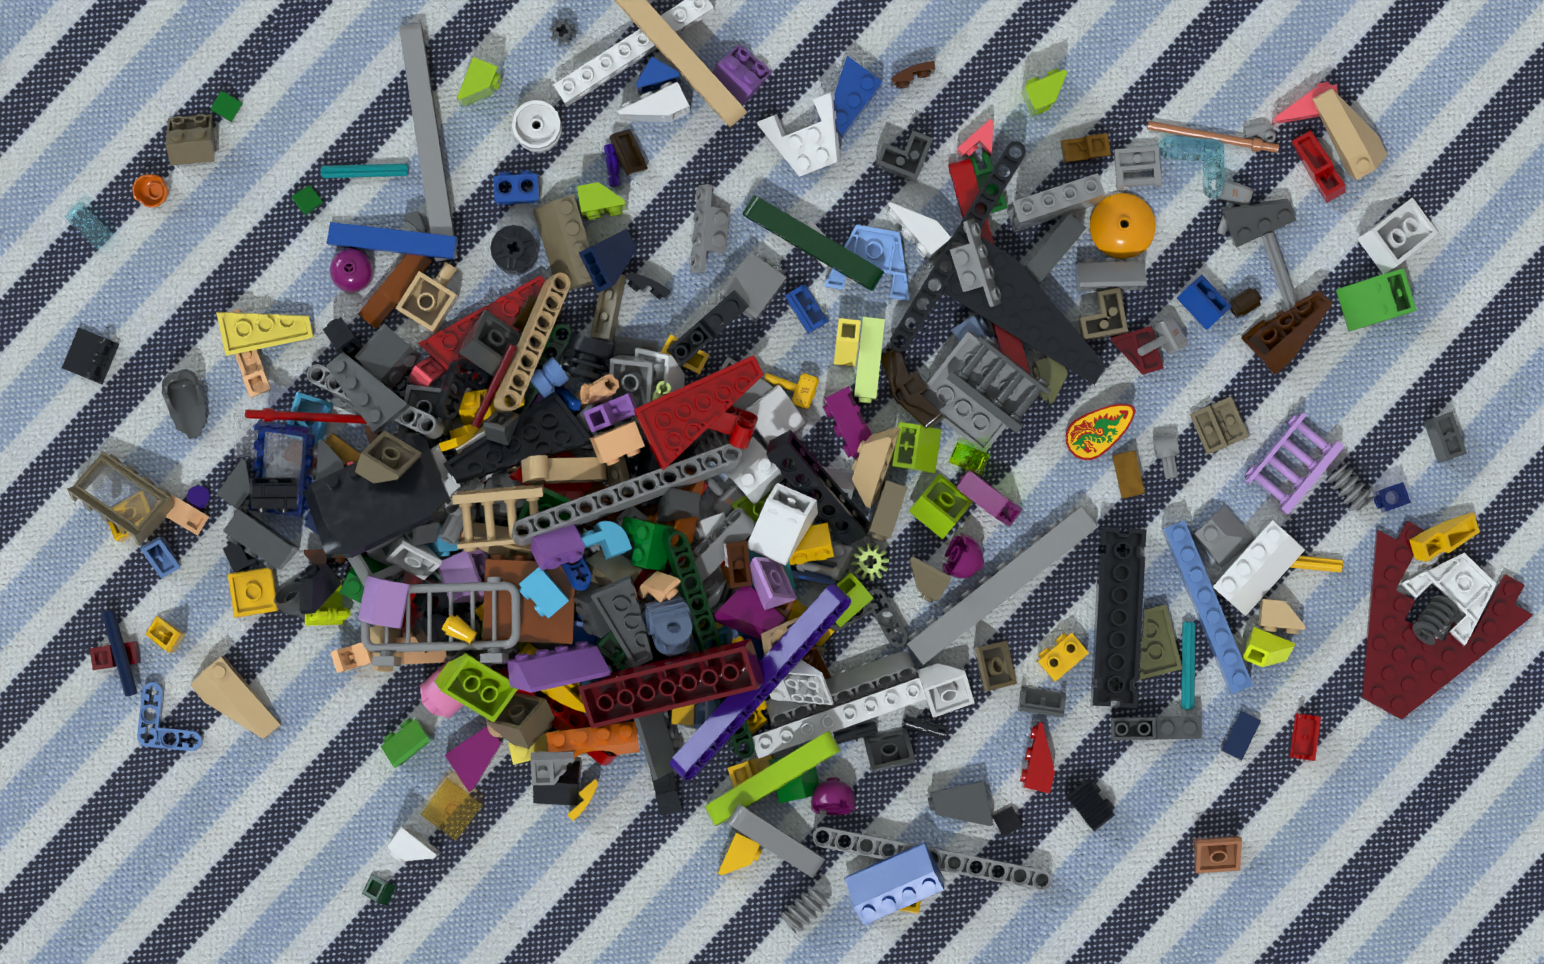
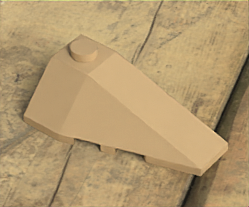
(1351, 136)
(231, 695)

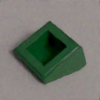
(379, 889)

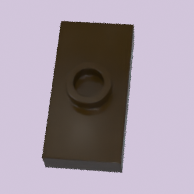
(628, 152)

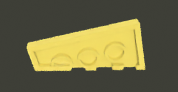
(256, 331)

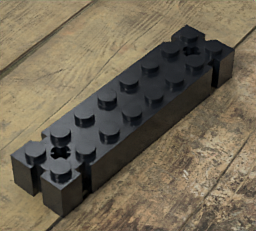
(1118, 617)

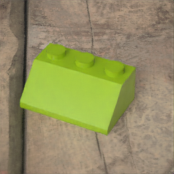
(476, 686)

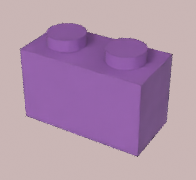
(557, 547)

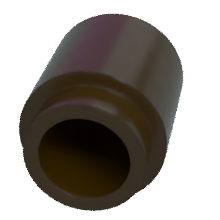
(1245, 302)

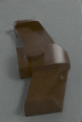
(909, 389)

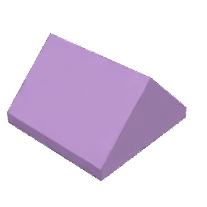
(771, 582)
(383, 602)

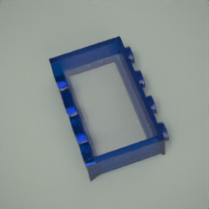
(285, 453)

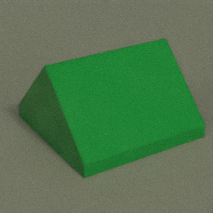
(799, 787)

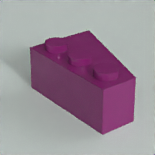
(848, 420)

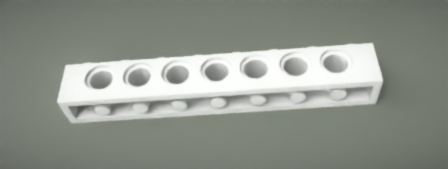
(627, 52)
(839, 717)

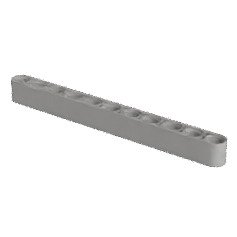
(426, 130)
(633, 485)
(943, 857)

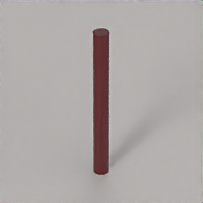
(495, 383)

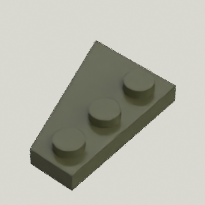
(1158, 644)

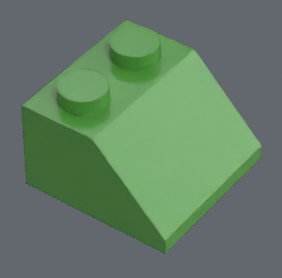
(406, 742)

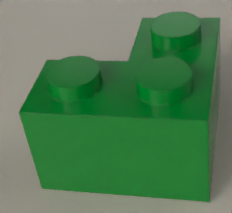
(648, 545)

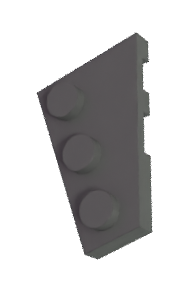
(1253, 221)

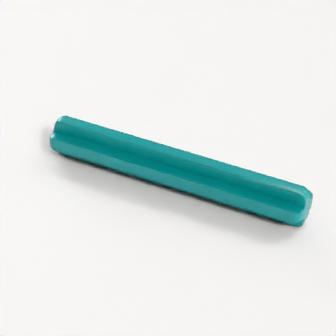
(370, 170)
(1188, 666)

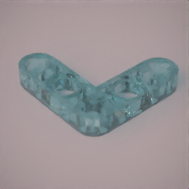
(1207, 157)

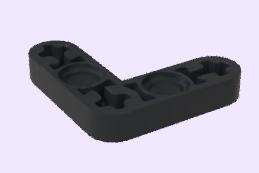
(461, 381)

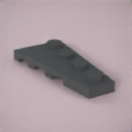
(369, 395)
(624, 617)

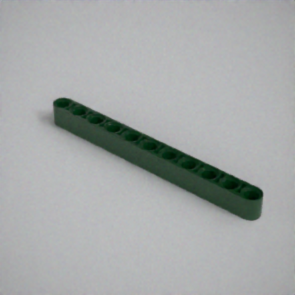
(701, 611)

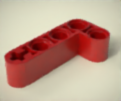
(738, 424)

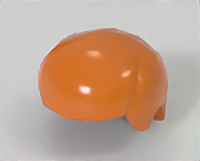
(150, 190)

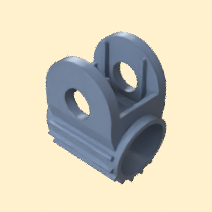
(669, 625)

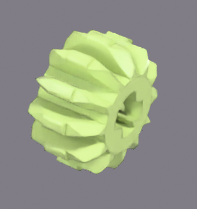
(864, 557)

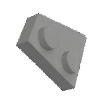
(549, 766)

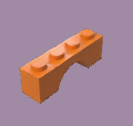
(616, 738)

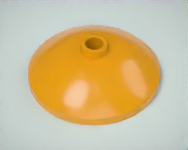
(1119, 241)

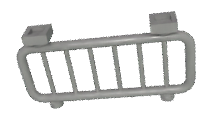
(494, 647)

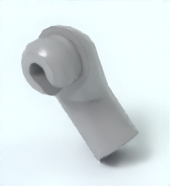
(1261, 130)

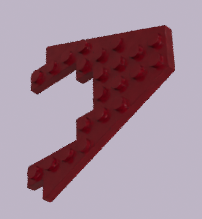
(1398, 666)

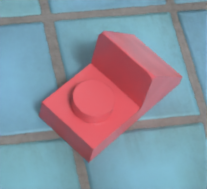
(982, 136)
(426, 372)

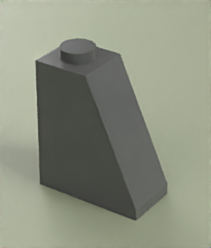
(963, 803)

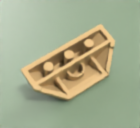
(873, 464)

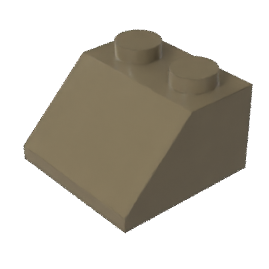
(523, 719)

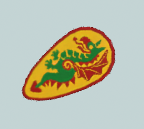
(1098, 430)

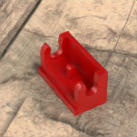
(1305, 737)

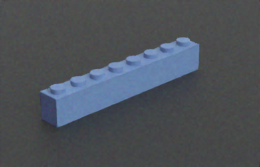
(1207, 607)

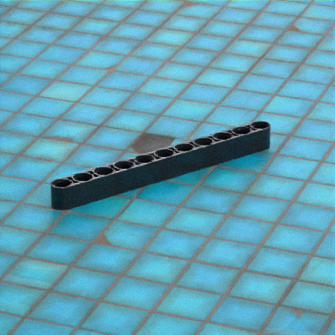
(959, 236)

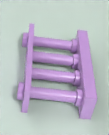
(1314, 466)

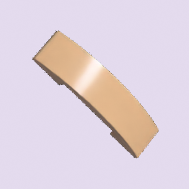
(252, 371)

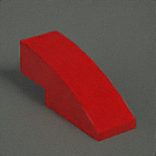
(1319, 166)

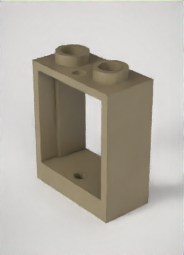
(886, 510)

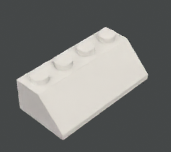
(1258, 568)

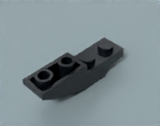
(707, 327)

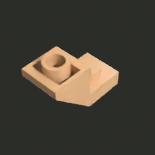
(187, 516)
(660, 586)

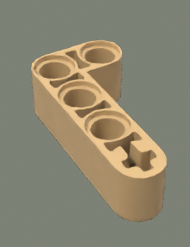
(562, 470)

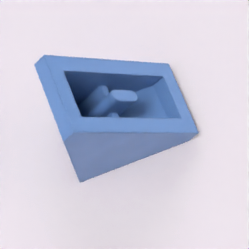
(160, 556)

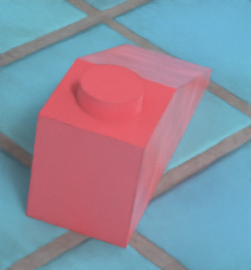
(1304, 107)

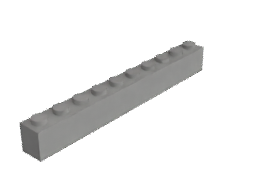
(1000, 586)

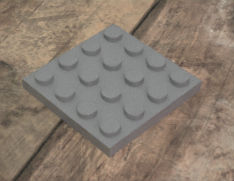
(962, 411)

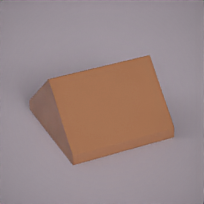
(1217, 854)

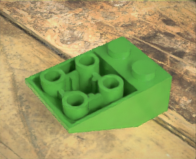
(1376, 300)

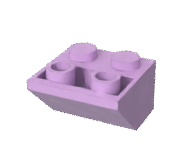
(464, 568)

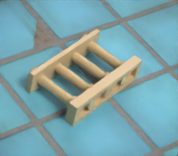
(487, 498)

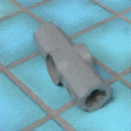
(453, 524)

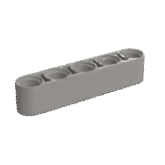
(775, 840)

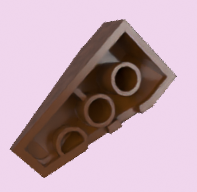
(1283, 336)

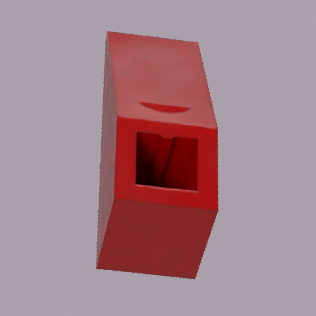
(1040, 767)

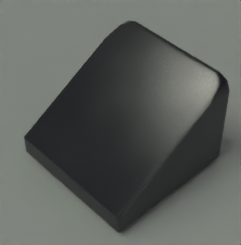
(1007, 821)

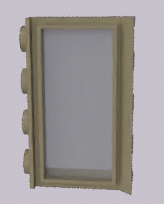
(122, 497)

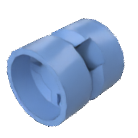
(548, 377)

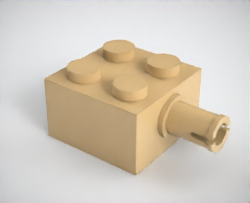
(428, 299)

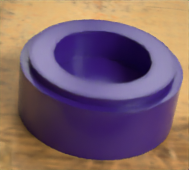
(198, 497)

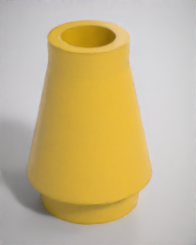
(458, 629)

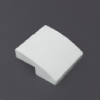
(775, 414)

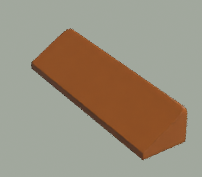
(393, 289)

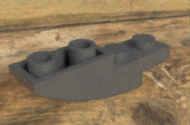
(1156, 728)

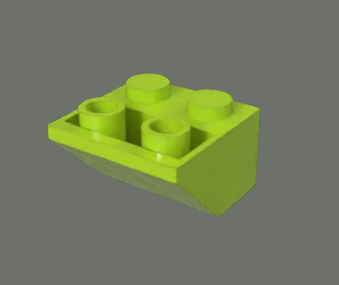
(1042, 93)
(599, 200)
(916, 448)
(857, 592)

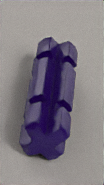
(612, 166)

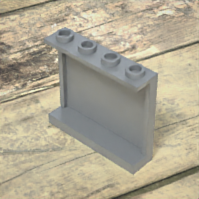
(1056, 202)

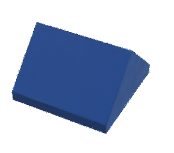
(655, 76)

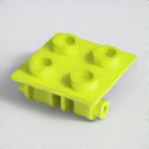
(330, 612)

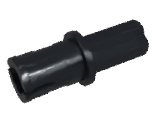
(855, 732)

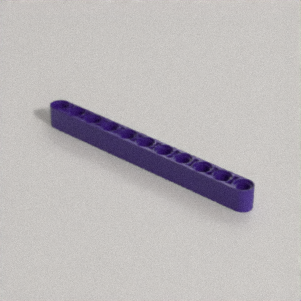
(775, 668)

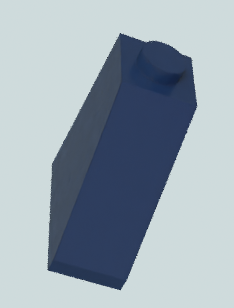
(608, 259)

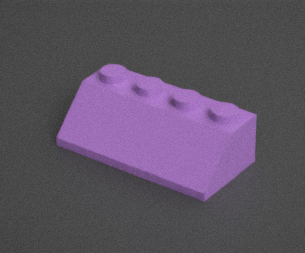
(556, 667)

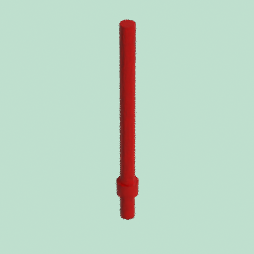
(269, 415)

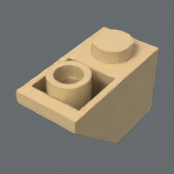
(1278, 614)

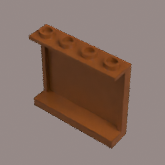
(533, 626)

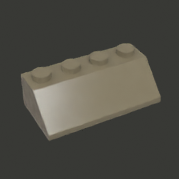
(563, 239)

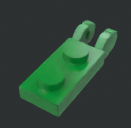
(982, 176)

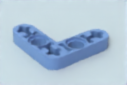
(159, 732)

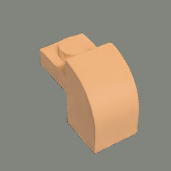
(351, 657)

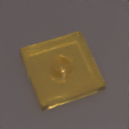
(451, 809)

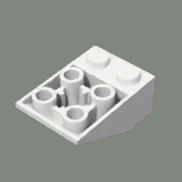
(658, 107)
(922, 230)
(782, 523)
(803, 685)

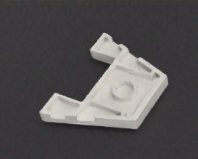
(811, 146)
(1462, 583)

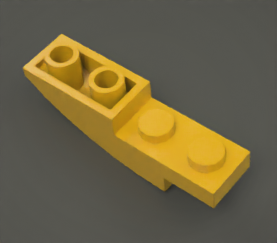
(567, 694)

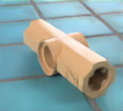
(597, 391)

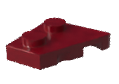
(1129, 345)

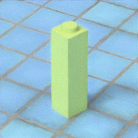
(869, 359)

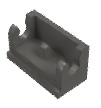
(1445, 437)
(1042, 702)

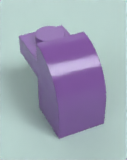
(610, 412)

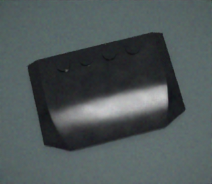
(361, 514)

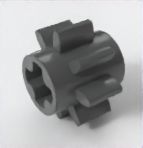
(559, 27)

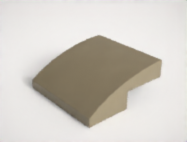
(1219, 425)

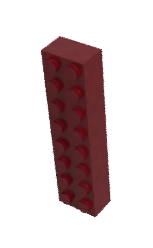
(671, 683)

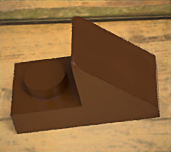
(320, 557)
(737, 564)

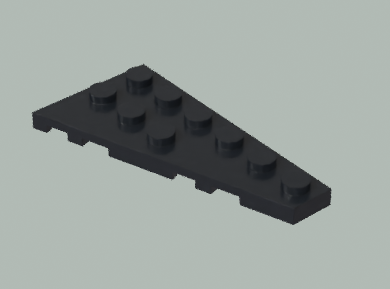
(540, 430)

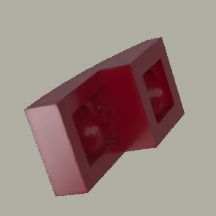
(103, 657)

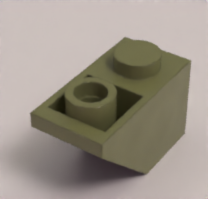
(1053, 373)

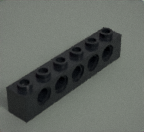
(813, 481)

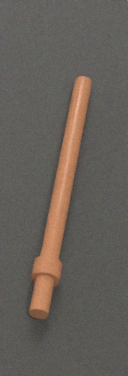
(1255, 144)

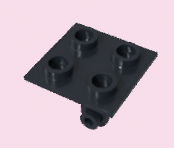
(90, 356)

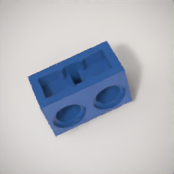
(516, 195)

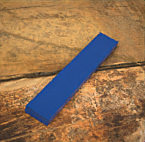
(392, 240)

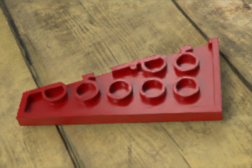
(684, 414)

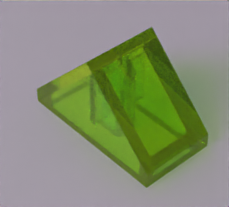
(969, 458)

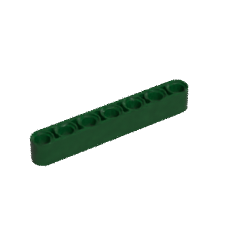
(813, 243)

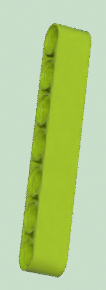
(773, 777)

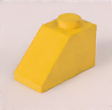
(740, 854)

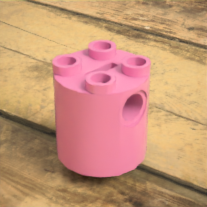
(437, 701)

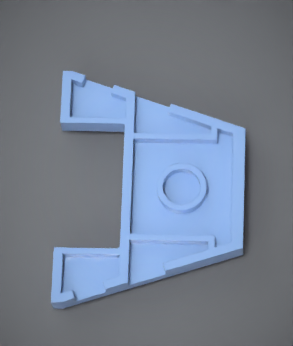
(883, 250)

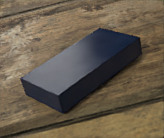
(1241, 735)

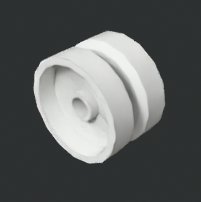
(525, 120)

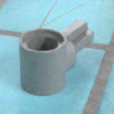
(1166, 449)

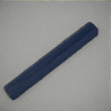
(119, 653)

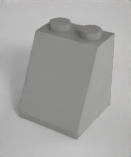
(756, 284)

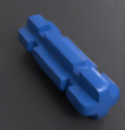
(568, 398)

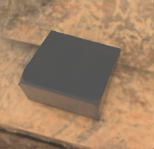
(416, 219)

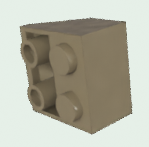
(190, 139)

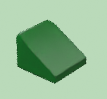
(226, 106)
(307, 200)

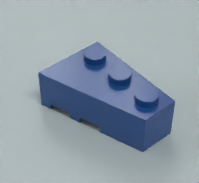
(853, 94)

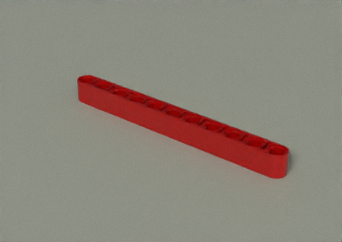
(966, 191)

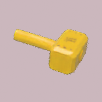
(803, 391)

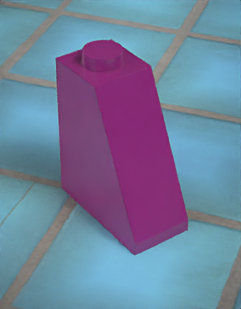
(989, 498)
(746, 613)
(473, 757)

